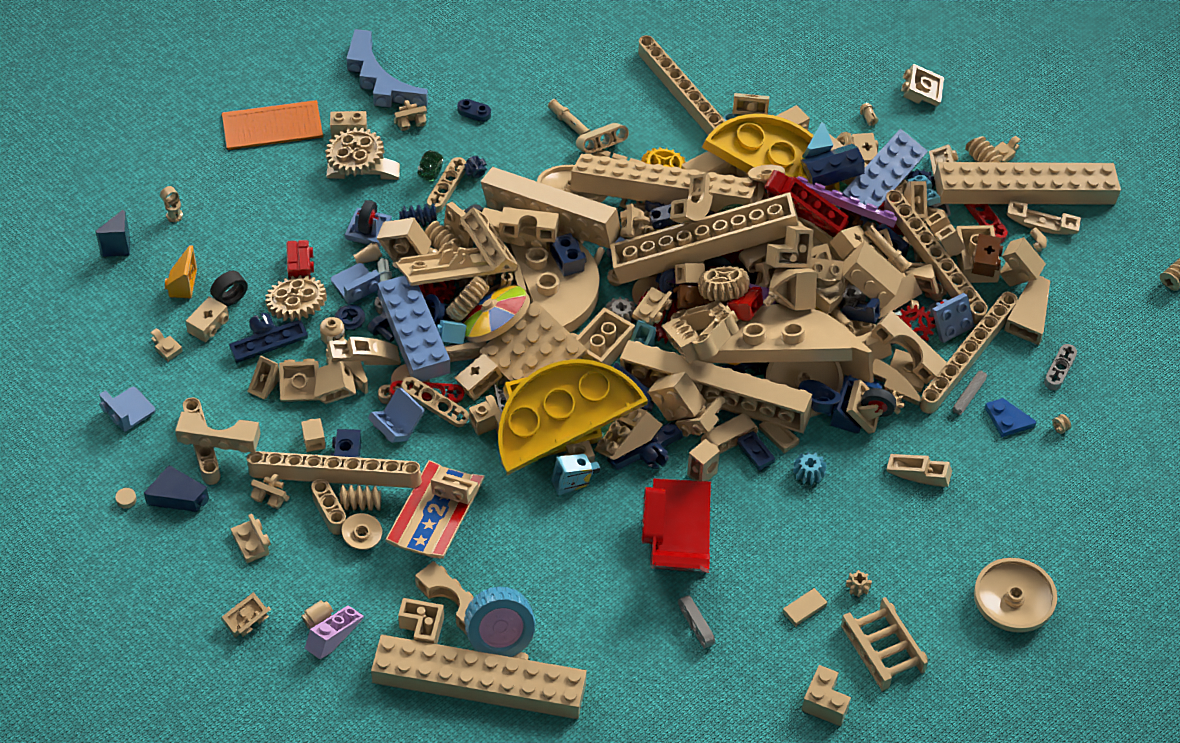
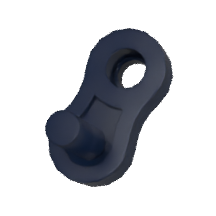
(379, 325)

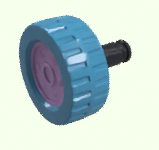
(499, 622)

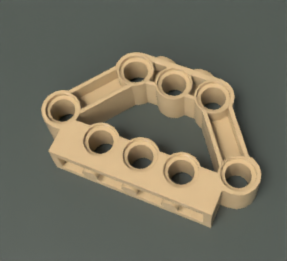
(714, 318)

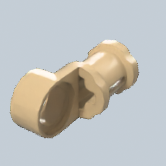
(175, 203)

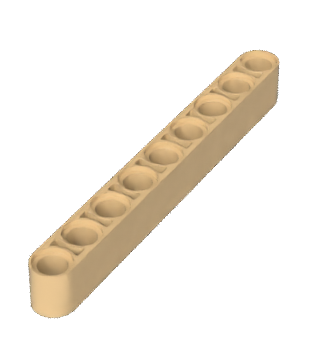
(679, 84)
(930, 248)
(967, 353)
(335, 469)

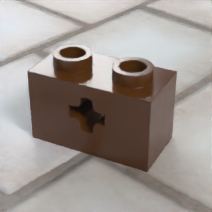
(986, 255)

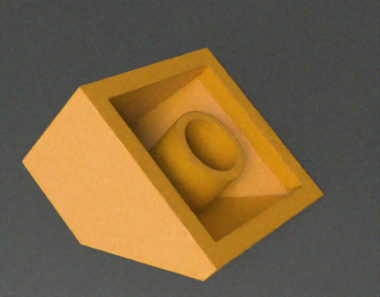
(182, 275)

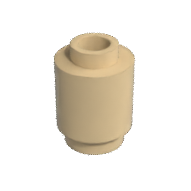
(317, 614)

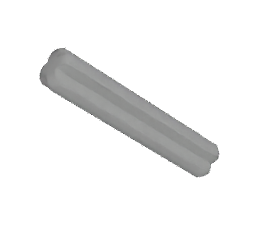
(969, 392)

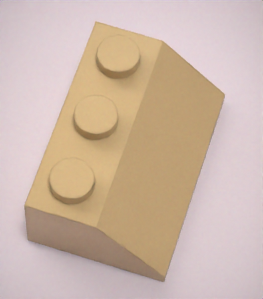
(872, 274)

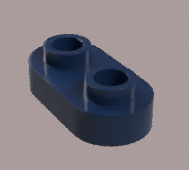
(474, 110)

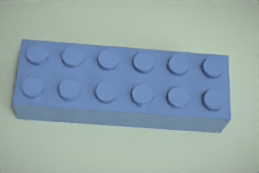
(886, 170)
(413, 329)

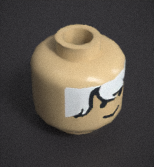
(331, 329)

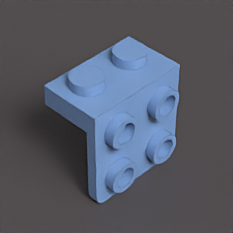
(356, 282)
(127, 408)
(398, 418)

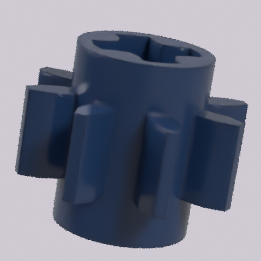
(475, 167)

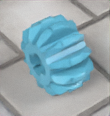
(809, 468)

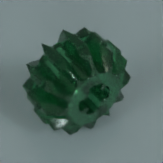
(430, 165)

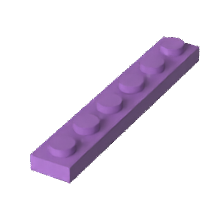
(852, 204)

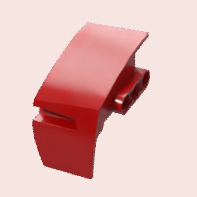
(678, 524)

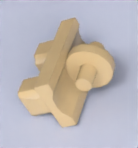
(410, 113)
(635, 222)
(261, 489)

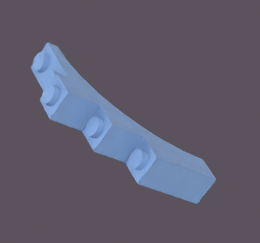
(372, 76)

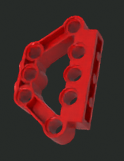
(807, 203)

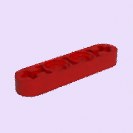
(988, 214)
(427, 396)

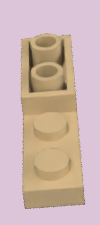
(364, 349)

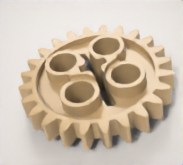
(355, 151)
(296, 298)

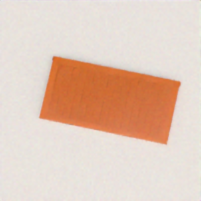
(272, 125)

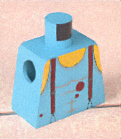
(573, 473)

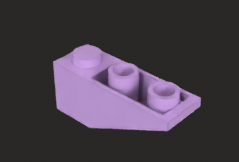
(332, 631)

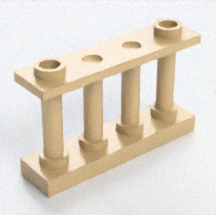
(873, 658)

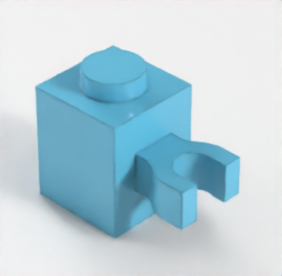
(451, 331)

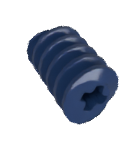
(421, 216)

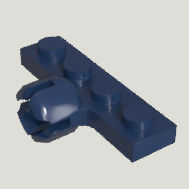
(267, 337)
(652, 451)

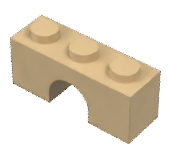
(516, 220)
(945, 233)

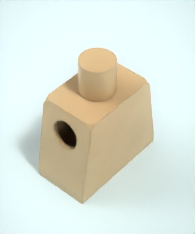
(334, 382)

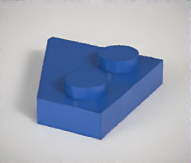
(1008, 418)

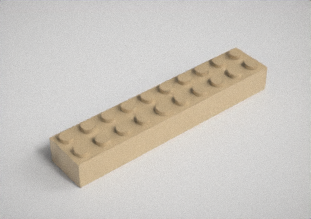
(655, 182)
(1026, 183)
(704, 238)
(742, 392)
(479, 676)

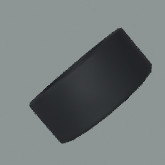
(225, 281)

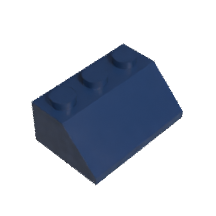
(834, 165)

